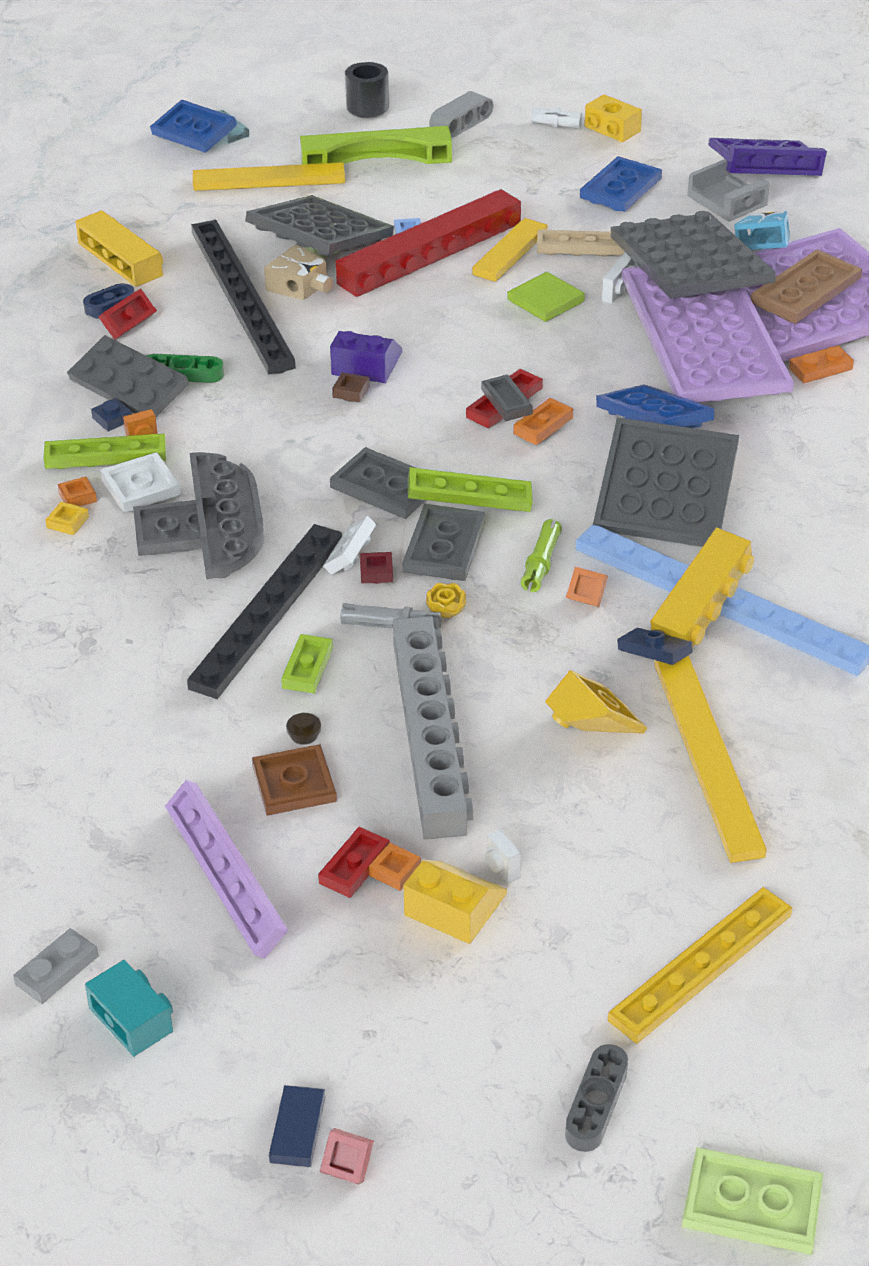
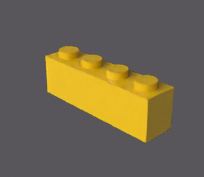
(119, 248)
(704, 587)

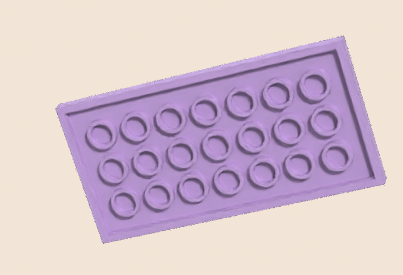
(708, 342)

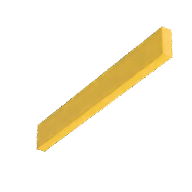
(711, 762)

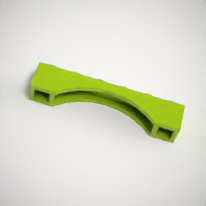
(419, 144)

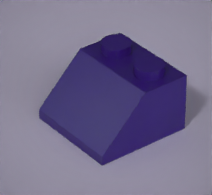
(364, 355)

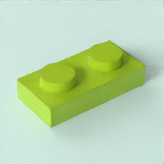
(307, 663)

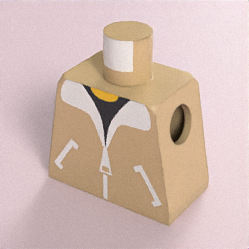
(297, 274)

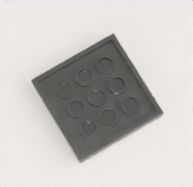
(319, 224)
(666, 481)

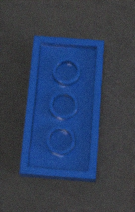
(655, 406)

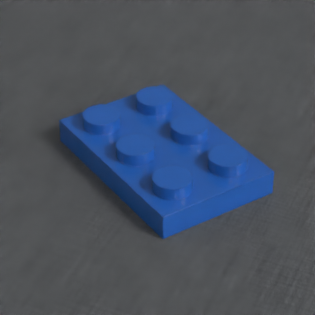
(193, 125)
(620, 183)

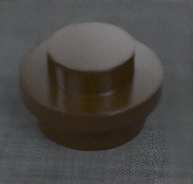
(303, 728)

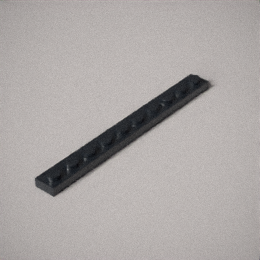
(243, 298)

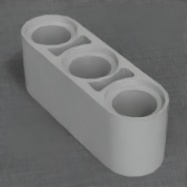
(462, 113)

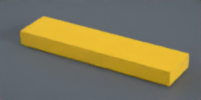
(508, 250)

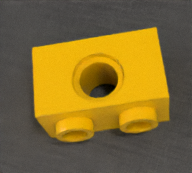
(613, 118)

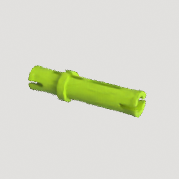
(538, 562)

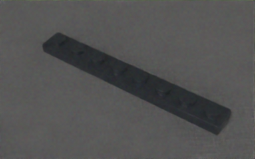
(263, 612)

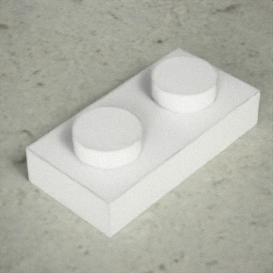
(612, 281)
(352, 541)

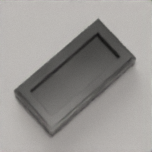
(506, 397)

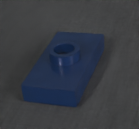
(654, 645)

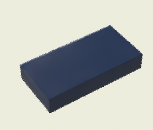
(297, 1126)

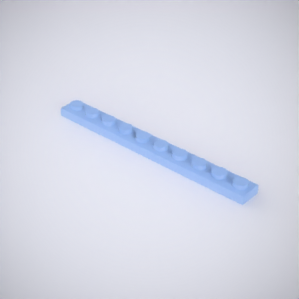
(742, 607)

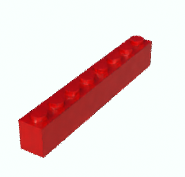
(427, 242)

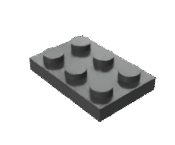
(377, 481)
(444, 542)

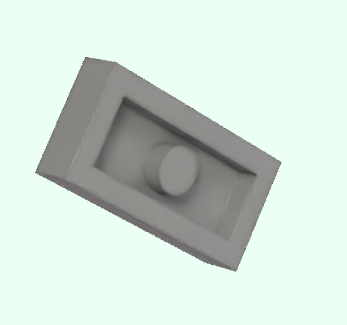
(56, 965)

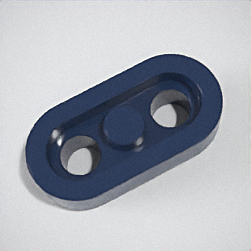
(104, 299)

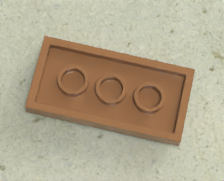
(806, 286)

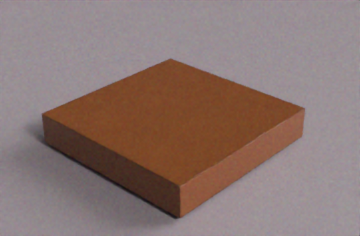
(293, 779)

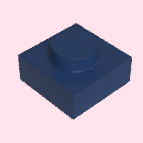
(110, 414)

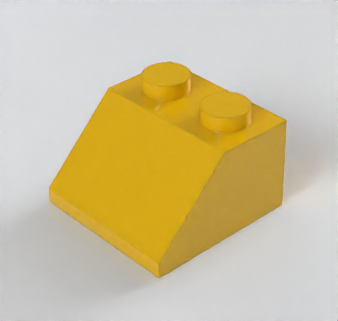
(450, 899)

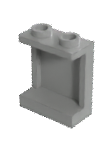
(725, 193)

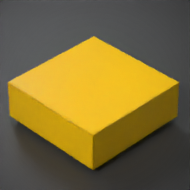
(67, 518)

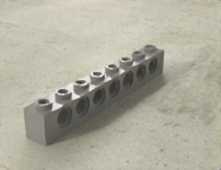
(430, 730)

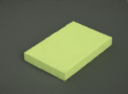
(753, 1200)

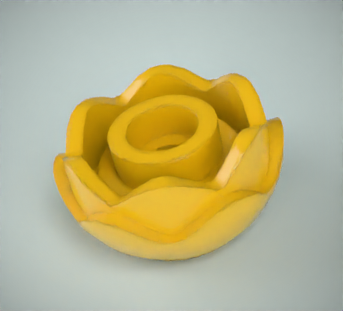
(446, 599)

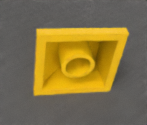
(591, 707)

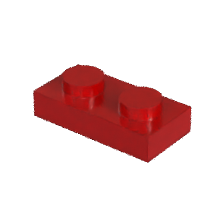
(127, 314)
(351, 862)

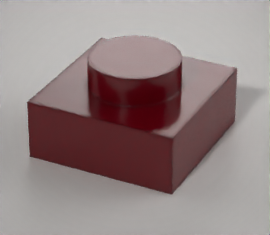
(376, 567)

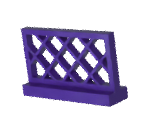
(769, 156)

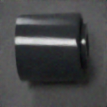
(367, 89)

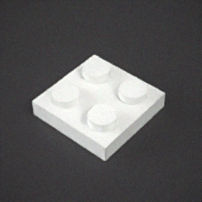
(140, 482)

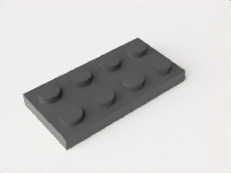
(128, 376)

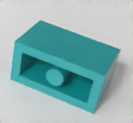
(129, 1007)

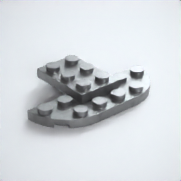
(220, 521)

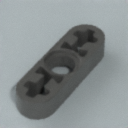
(599, 1113)

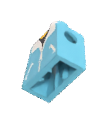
(767, 230)

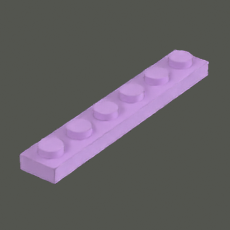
(226, 869)

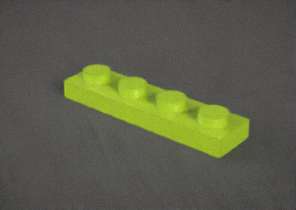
(101, 451)
(469, 489)

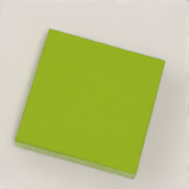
(546, 296)

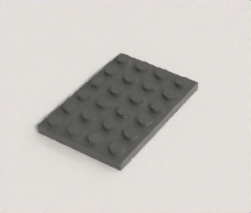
(691, 254)

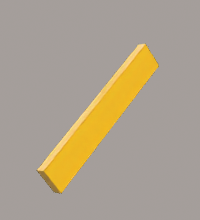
(268, 176)
(699, 965)

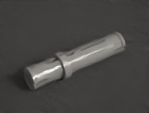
(382, 616)

